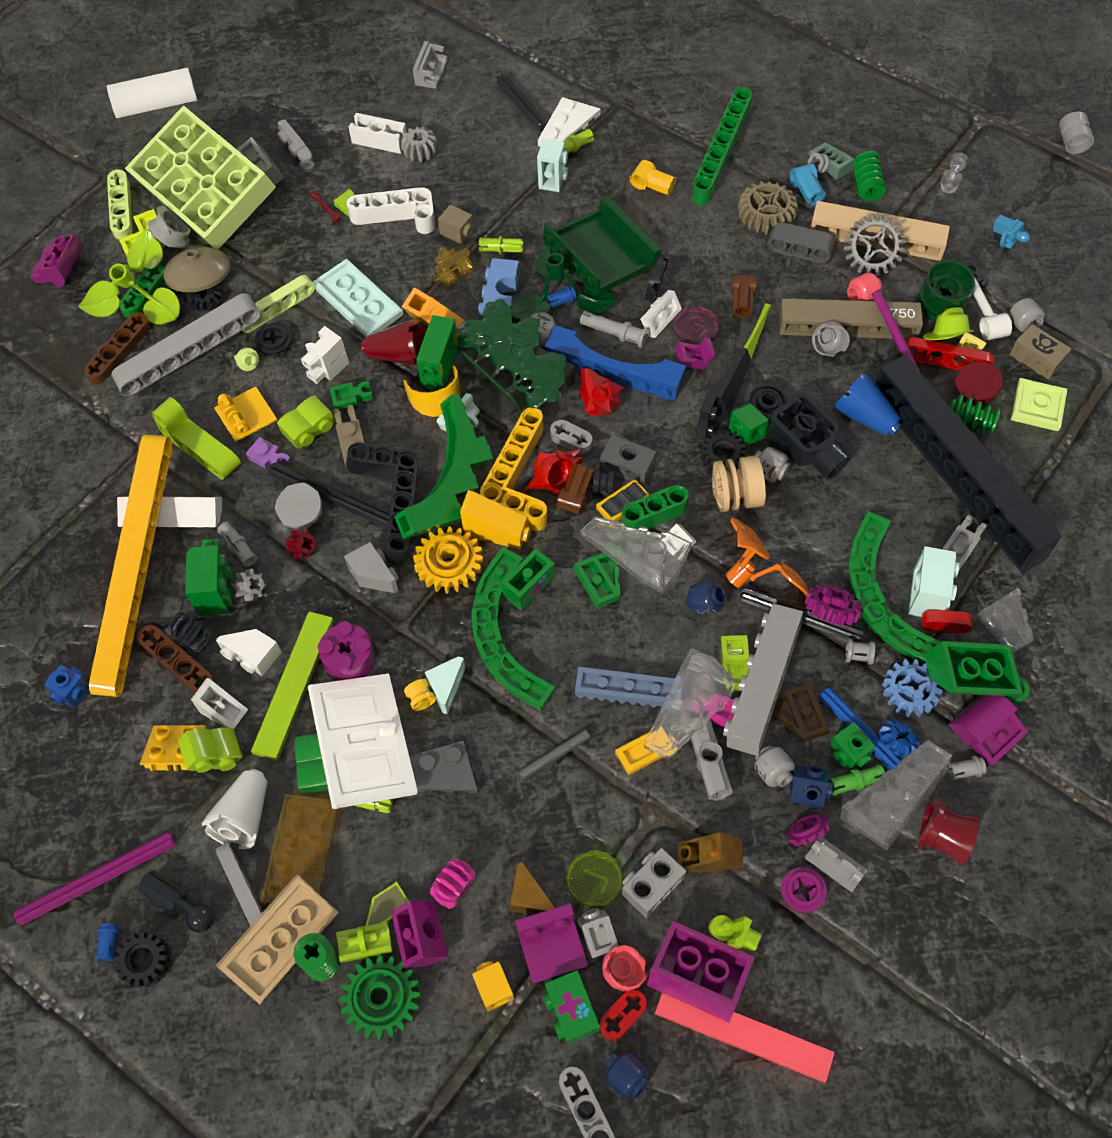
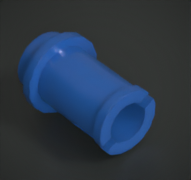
(563, 296)
(107, 941)

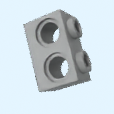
(261, 159)
(658, 886)

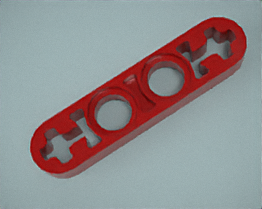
(949, 353)

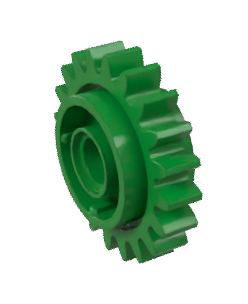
(389, 1014)

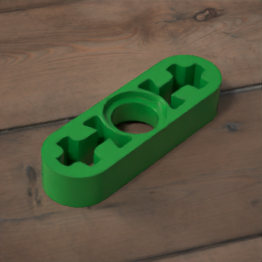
(149, 279)

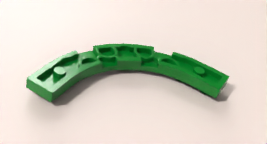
(867, 591)
(489, 641)

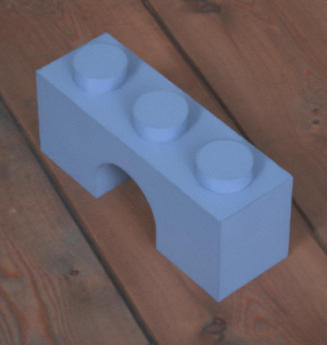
(500, 278)

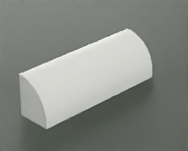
(151, 92)
(182, 511)

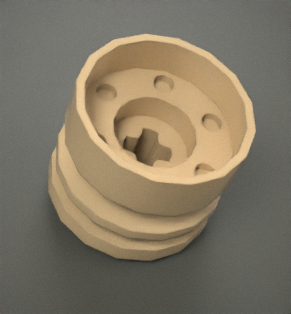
(732, 483)

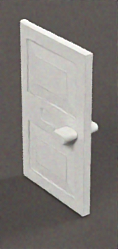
(361, 741)

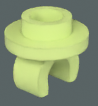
(247, 359)

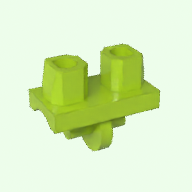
(734, 932)
(364, 942)

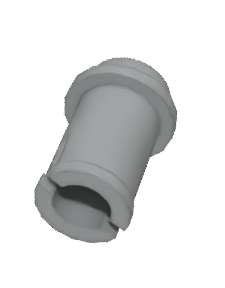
(974, 766)

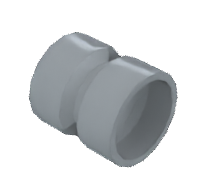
(1076, 132)

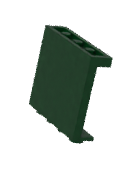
(603, 247)

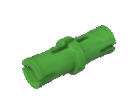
(856, 779)

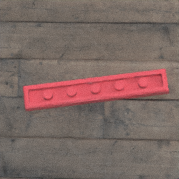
(752, 1038)

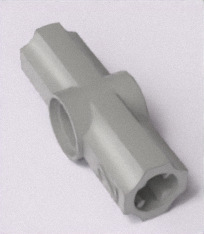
(712, 772)

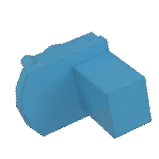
(1010, 230)

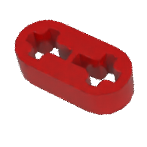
(946, 621)
(617, 1010)

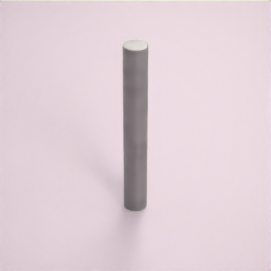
(553, 755)

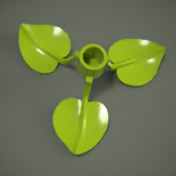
(144, 253)

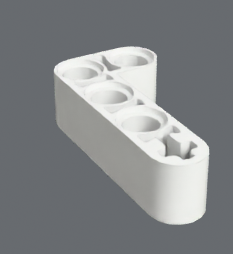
(394, 206)

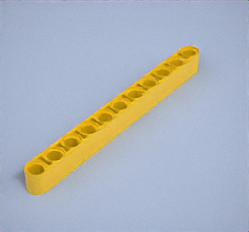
(130, 567)

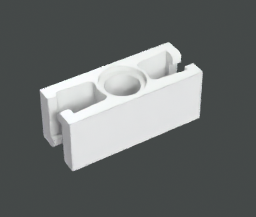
(377, 132)

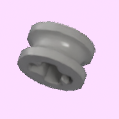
(824, 162)

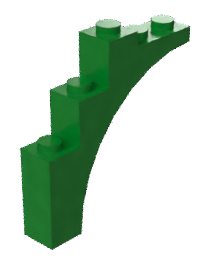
(462, 455)

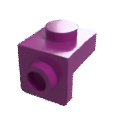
(695, 355)

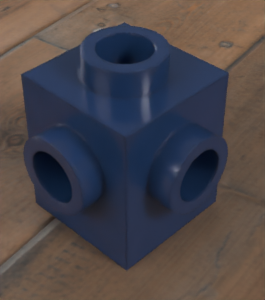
(810, 786)

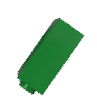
(437, 353)

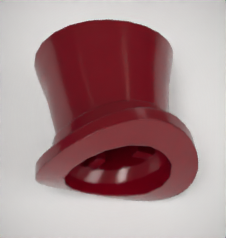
(948, 831)

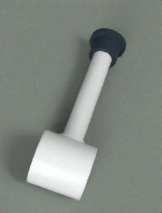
(992, 325)

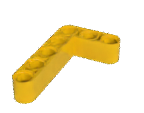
(511, 470)

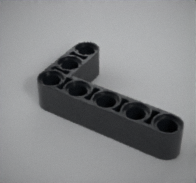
(400, 474)

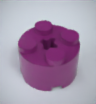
(346, 652)

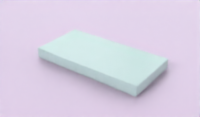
(357, 298)

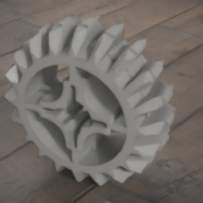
(865, 239)

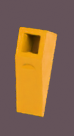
(423, 307)

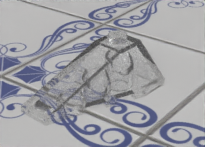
(646, 555)
(694, 697)

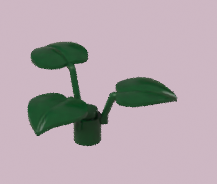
(553, 267)

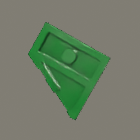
(599, 578)

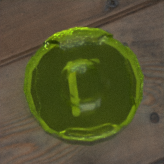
(594, 879)

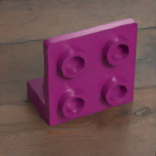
(551, 943)

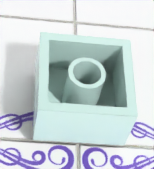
(933, 581)

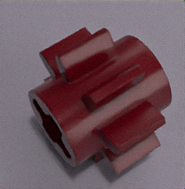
(301, 543)

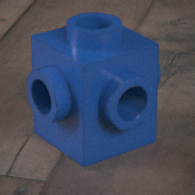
(67, 686)

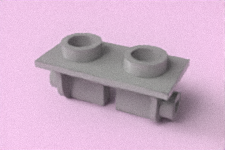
(836, 864)

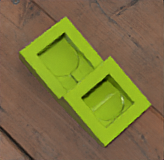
(735, 657)

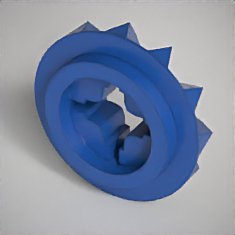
(902, 747)

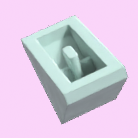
(445, 681)

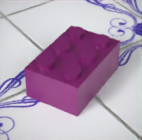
(700, 971)

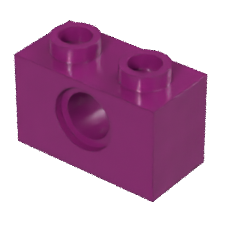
(419, 934)

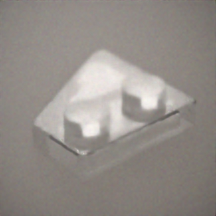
(1008, 621)

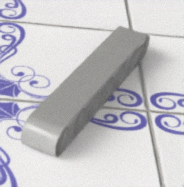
(185, 344)

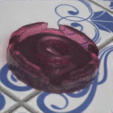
(695, 324)

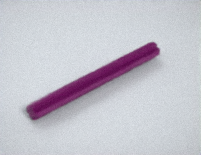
(94, 878)

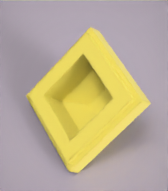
(972, 342)

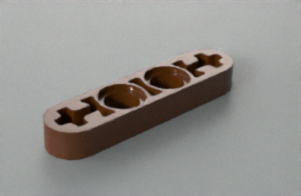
(131, 325)
(176, 660)

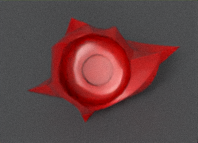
(599, 393)
(553, 470)

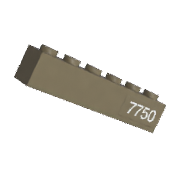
(857, 317)

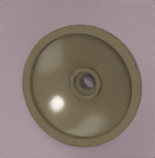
(196, 269)

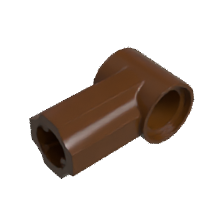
(743, 290)
(573, 495)

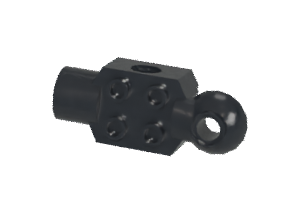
(801, 429)

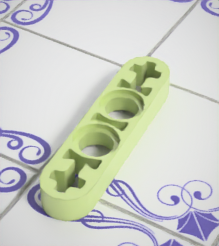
(119, 204)
(296, 290)

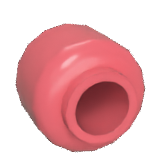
(863, 287)

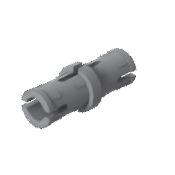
(237, 544)

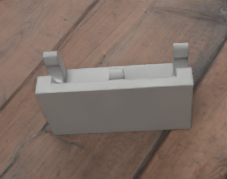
(429, 65)

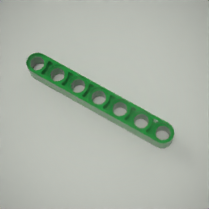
(721, 146)

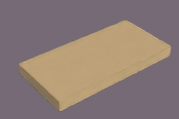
(267, 947)

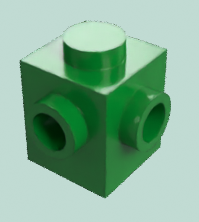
(748, 424)
(852, 747)

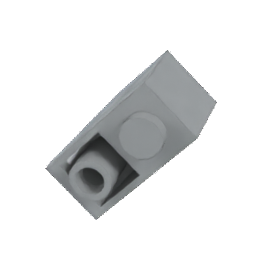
(370, 570)

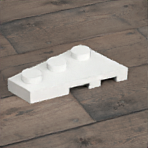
(568, 119)

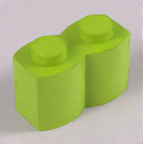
(306, 422)
(210, 749)

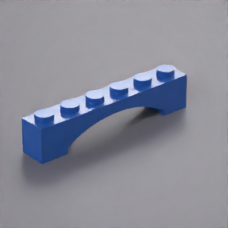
(658, 379)

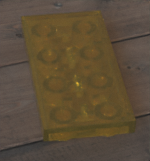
(300, 844)

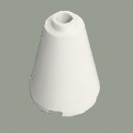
(238, 811)

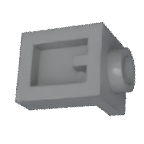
(597, 932)

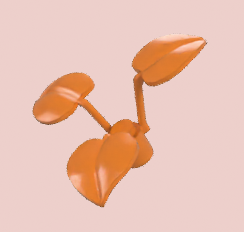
(744, 568)

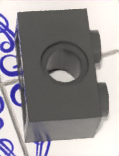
(638, 468)

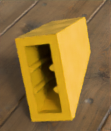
(493, 522)

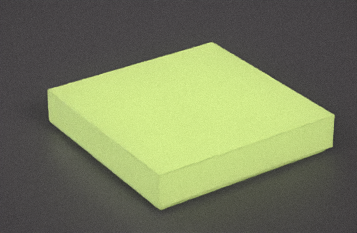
(1039, 404)

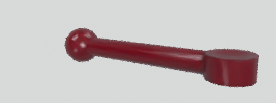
(335, 216)

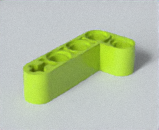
(194, 440)

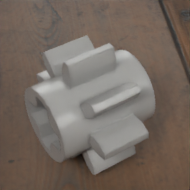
(248, 584)

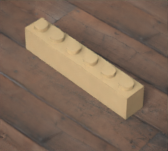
(922, 237)

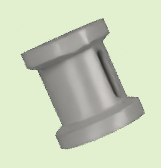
(860, 651)

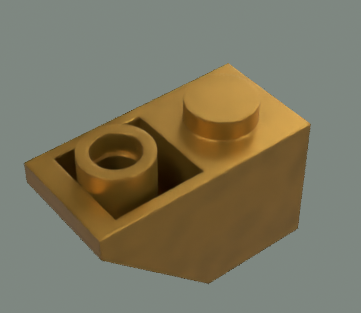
(711, 853)

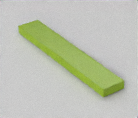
(291, 688)

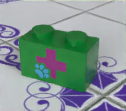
(528, 579)
(572, 1008)

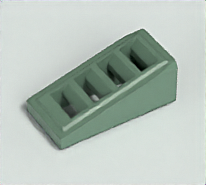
(842, 162)

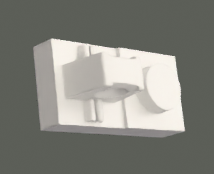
(661, 313)

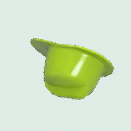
(949, 325)

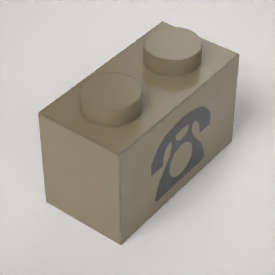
(1040, 351)

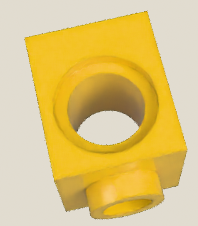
(492, 985)

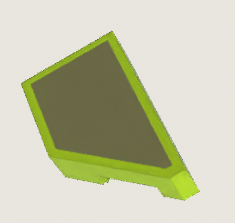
(384, 903)

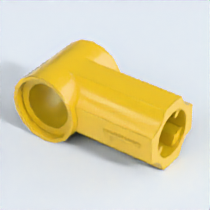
(647, 176)

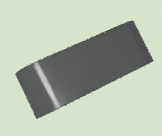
(801, 242)

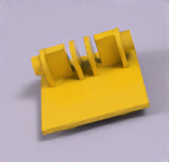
(244, 413)
(163, 747)

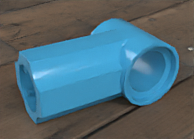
(806, 180)

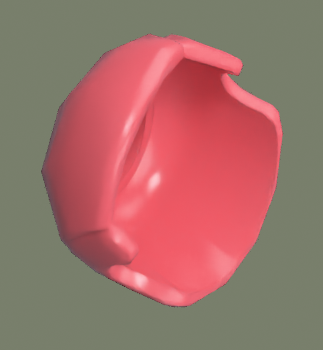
(624, 968)

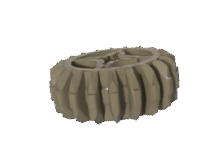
(766, 205)

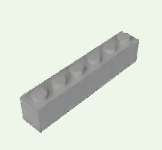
(764, 679)

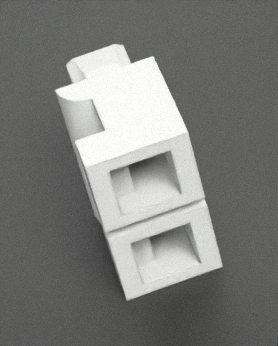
(325, 357)

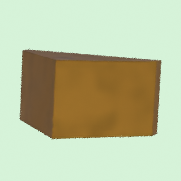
(527, 894)

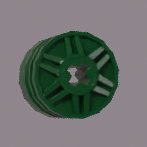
(945, 287)

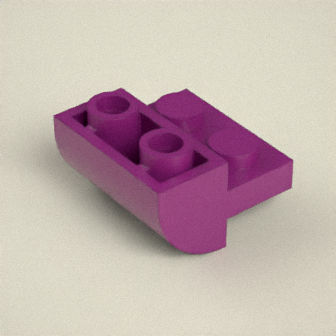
(57, 260)
(989, 727)

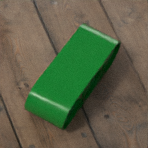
(660, 500)

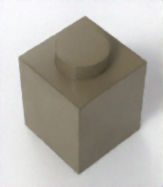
(456, 224)

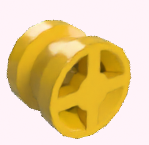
(420, 694)

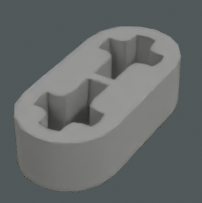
(571, 436)

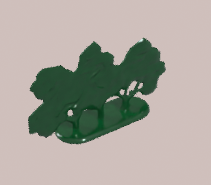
(512, 349)

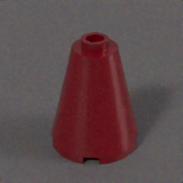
(396, 343)

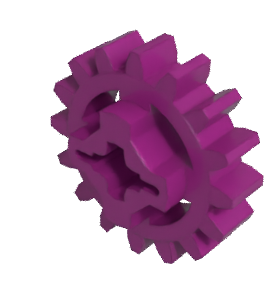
(833, 605)

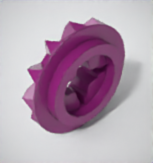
(808, 829)
(807, 878)

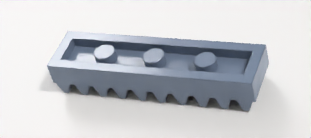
(622, 686)

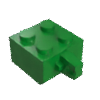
(208, 579)

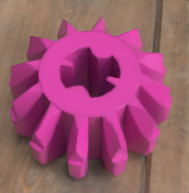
(452, 883)

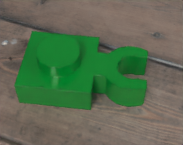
(347, 395)

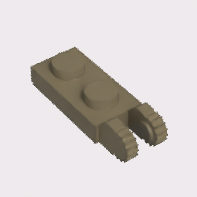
(348, 432)

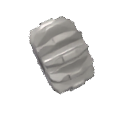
(419, 144)

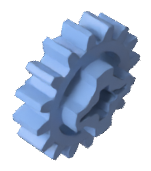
(907, 697)

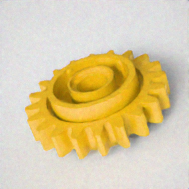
(436, 571)

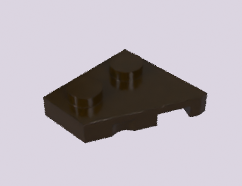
(801, 713)

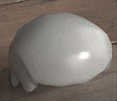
(830, 338)

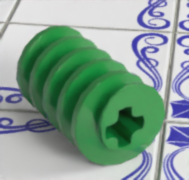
(869, 176)
(975, 414)
(308, 949)

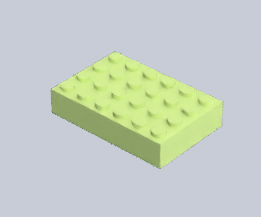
(200, 177)

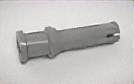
(623, 331)

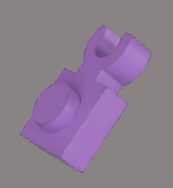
(265, 453)

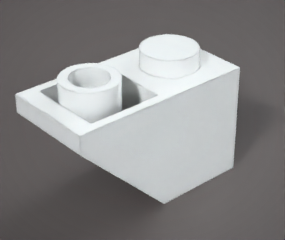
(251, 649)

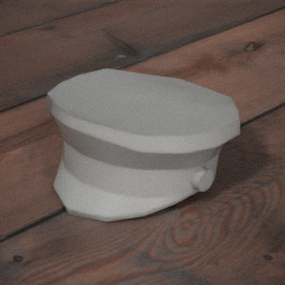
(169, 228)
(299, 506)

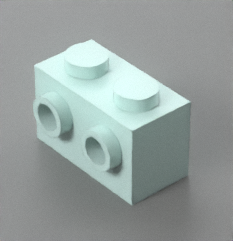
(551, 165)

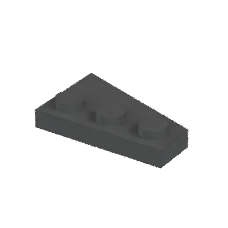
(443, 769)

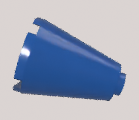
(869, 406)

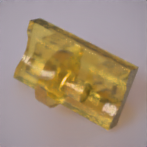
(448, 262)

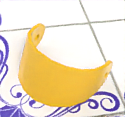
(429, 402)

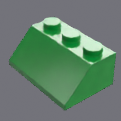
(974, 668)

